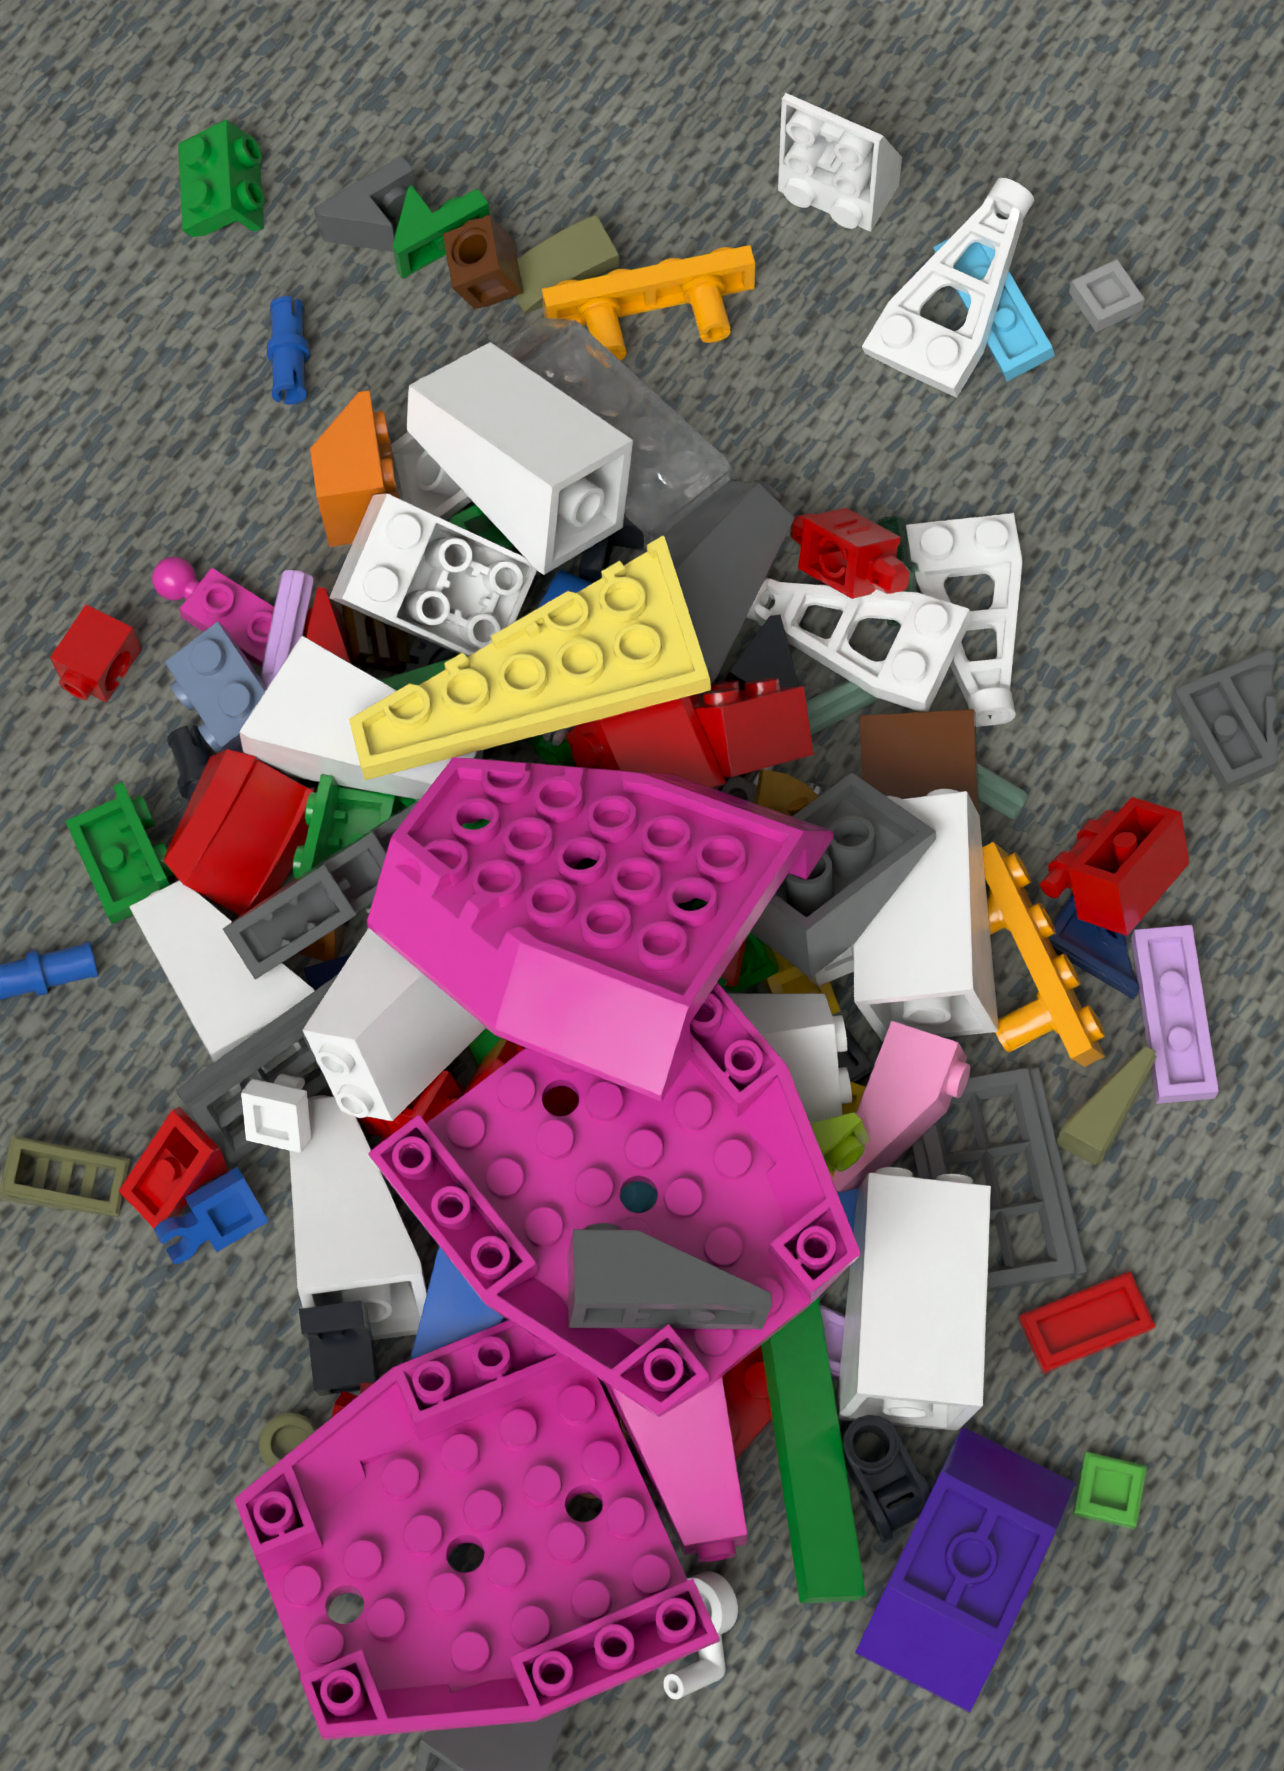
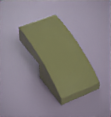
(569, 255)

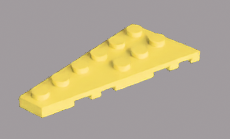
(561, 666)

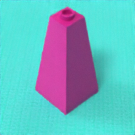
(690, 1469)

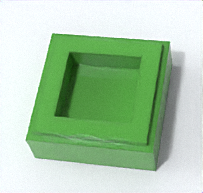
(1110, 1490)

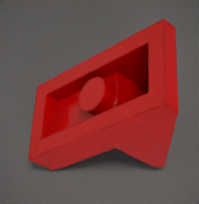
(172, 1168)

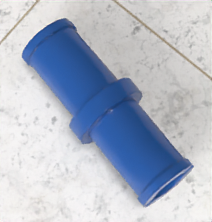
(288, 350)
(47, 970)

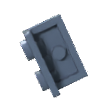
(217, 683)

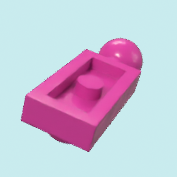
(215, 601)

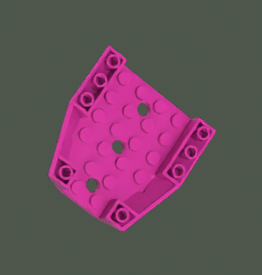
(592, 957)
(730, 1176)
(486, 1453)

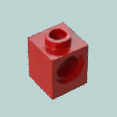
(95, 654)

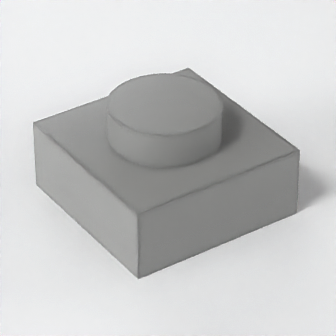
(1106, 295)

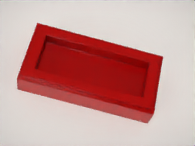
(1086, 1322)

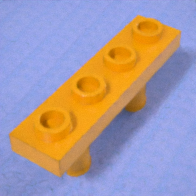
(670, 283)
(1053, 974)

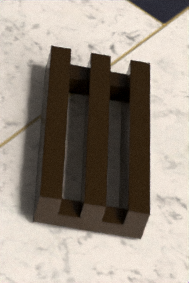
(387, 642)

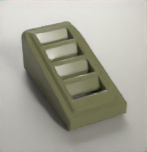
(1100, 1118)
(68, 1156)

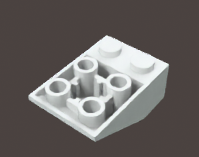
(835, 165)
(431, 577)

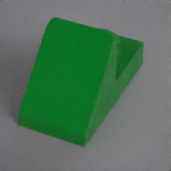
(421, 232)

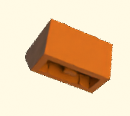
(351, 466)

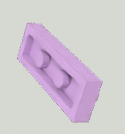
(1174, 1014)

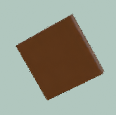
(920, 753)

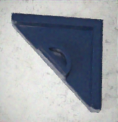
(1094, 950)

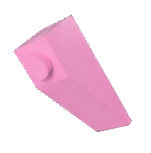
(905, 1097)

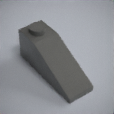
(644, 1283)

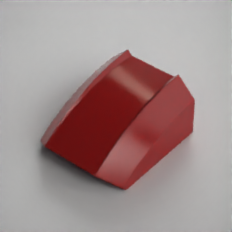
(239, 831)

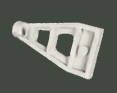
(926, 348)
(973, 548)
(917, 658)

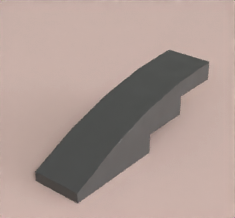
(314, 901)

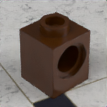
(482, 262)

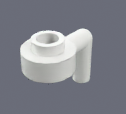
(711, 1662)

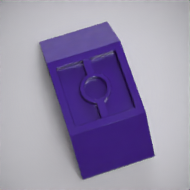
(966, 1569)

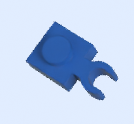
(219, 1213)

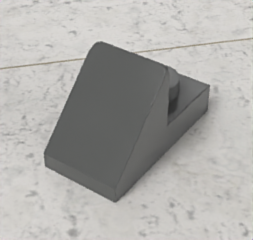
(360, 211)

